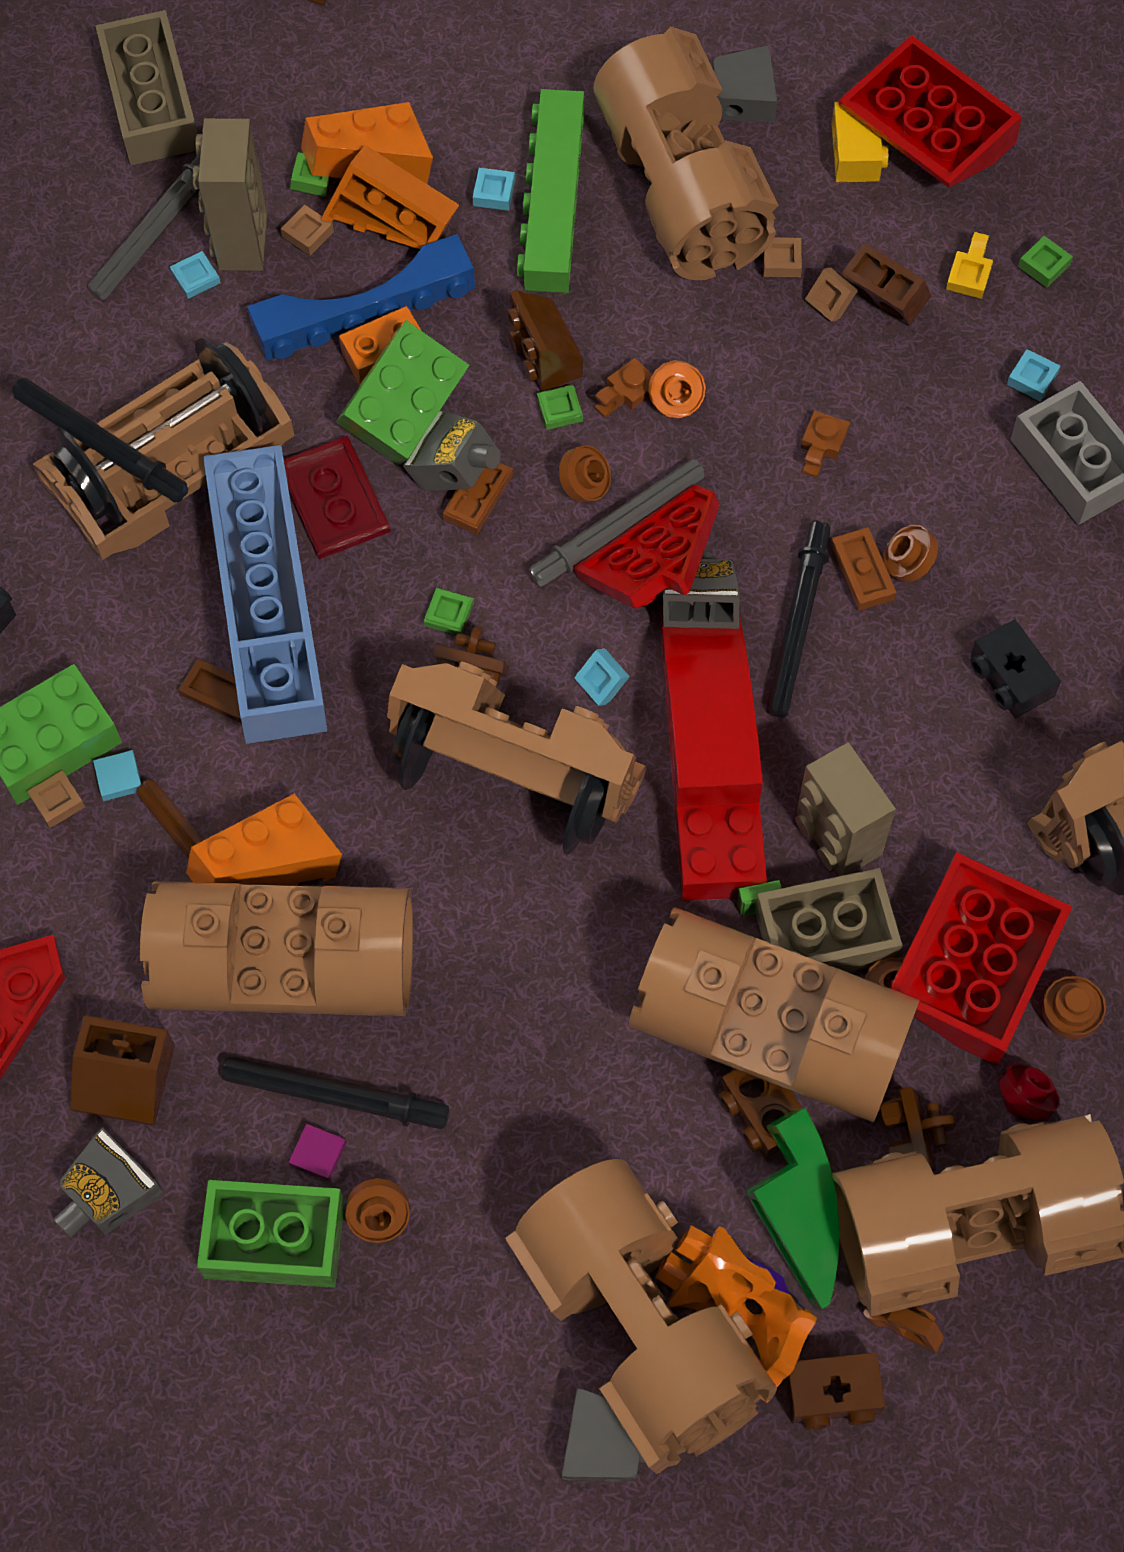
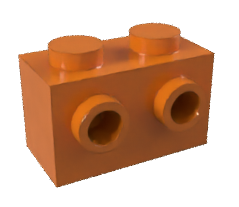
(365, 343)

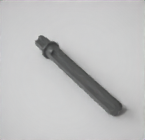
(144, 233)
(565, 557)

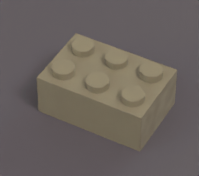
(844, 811)
(832, 920)

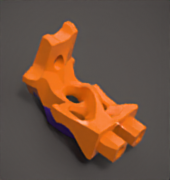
(729, 1277)

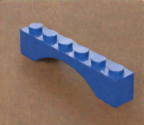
(294, 323)

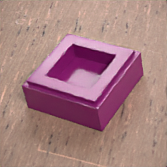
(317, 1152)

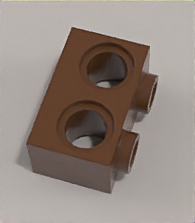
(887, 284)
(772, 1103)

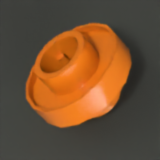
(676, 383)

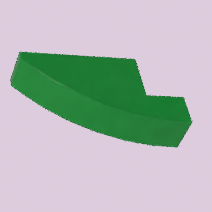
(802, 1207)

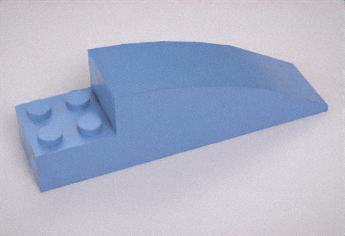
(264, 595)

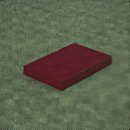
(334, 497)

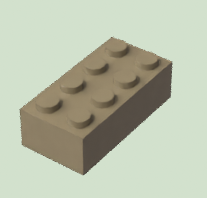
(147, 87)
(231, 194)

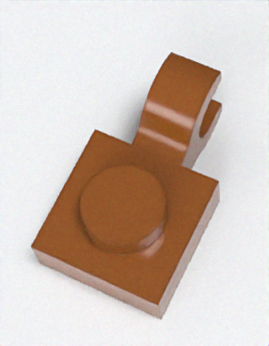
(625, 386)
(822, 439)
(913, 1325)

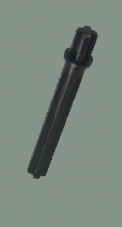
(151, 473)
(812, 558)
(336, 1093)

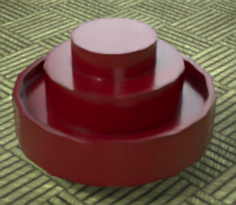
(1028, 1092)

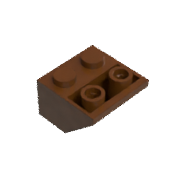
(543, 341)
(120, 1070)

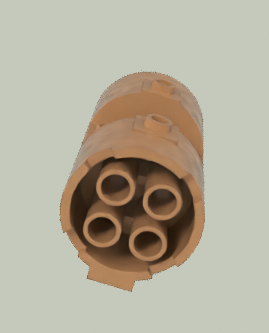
(705, 191)
(277, 949)
(773, 1013)
(1044, 1193)
(690, 1376)

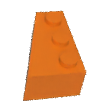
(390, 130)
(389, 201)
(268, 848)

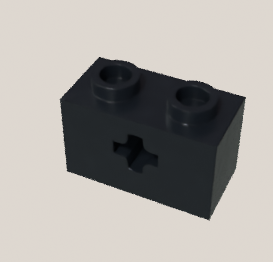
(1013, 649)

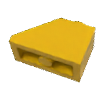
(856, 149)

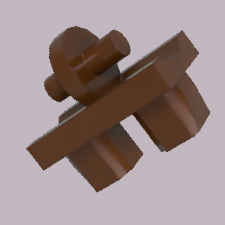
(475, 644)
(908, 1111)

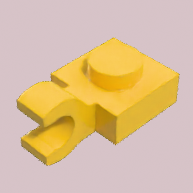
(971, 270)

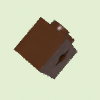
(854, 1373)

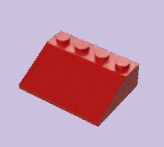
(933, 113)
(980, 956)

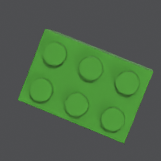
(402, 393)
(51, 731)
(271, 1233)

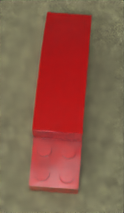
(713, 761)

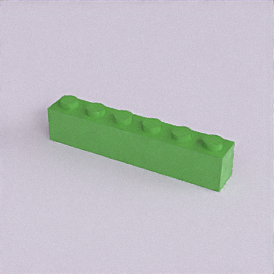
(553, 191)

